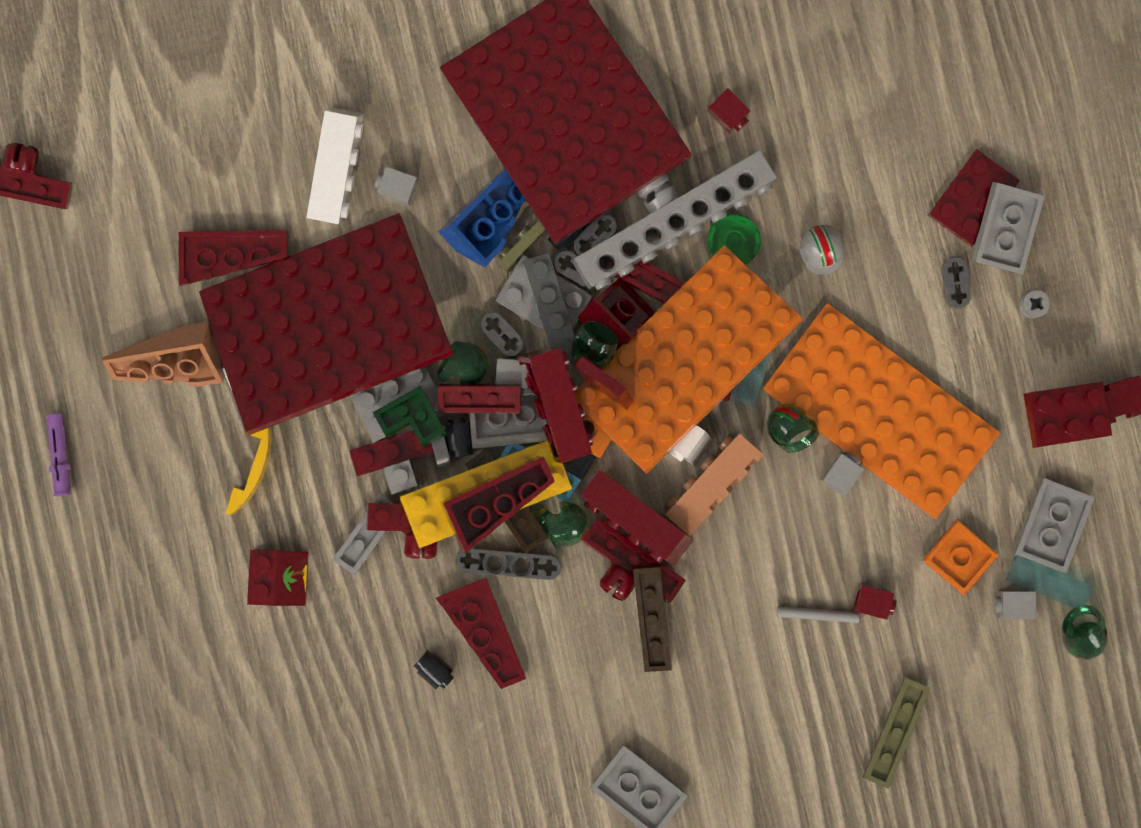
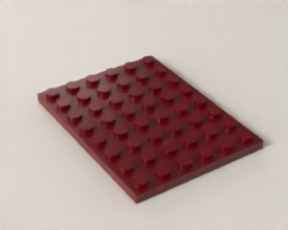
(565, 113)
(325, 324)

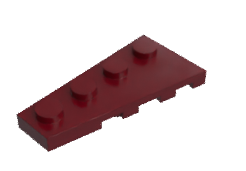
(220, 253)
(481, 624)

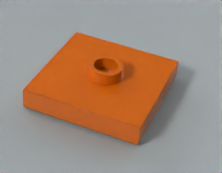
(960, 557)

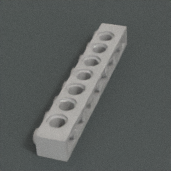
(753, 167)

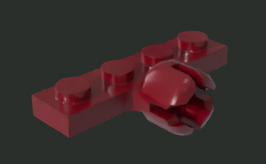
(21, 181)
(393, 518)
(622, 558)

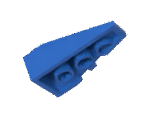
(485, 221)

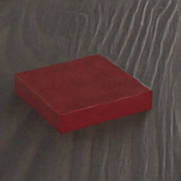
(604, 383)

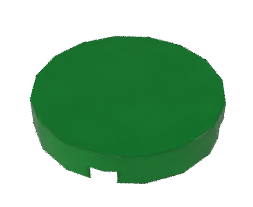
(737, 234)

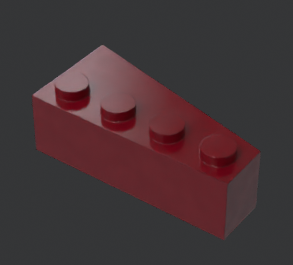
(1124, 398)
(557, 403)
(487, 505)
(636, 518)

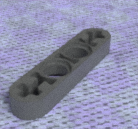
(508, 564)

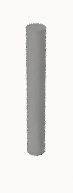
(817, 614)

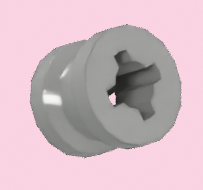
(1030, 308)

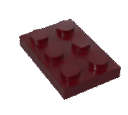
(966, 197)
(1067, 414)

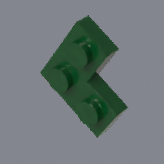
(411, 410)

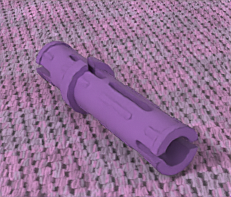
(58, 455)

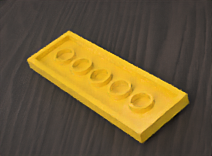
(424, 506)

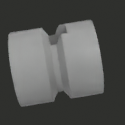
(658, 194)

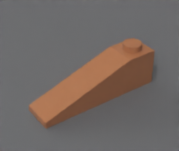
(177, 355)

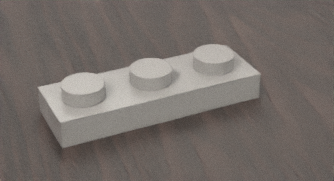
(359, 543)

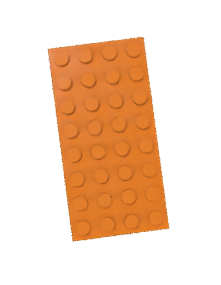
(689, 358)
(882, 410)

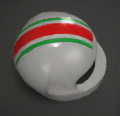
(822, 249)

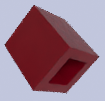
(729, 111)
(874, 602)

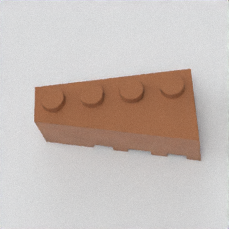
(712, 484)

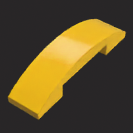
(239, 496)

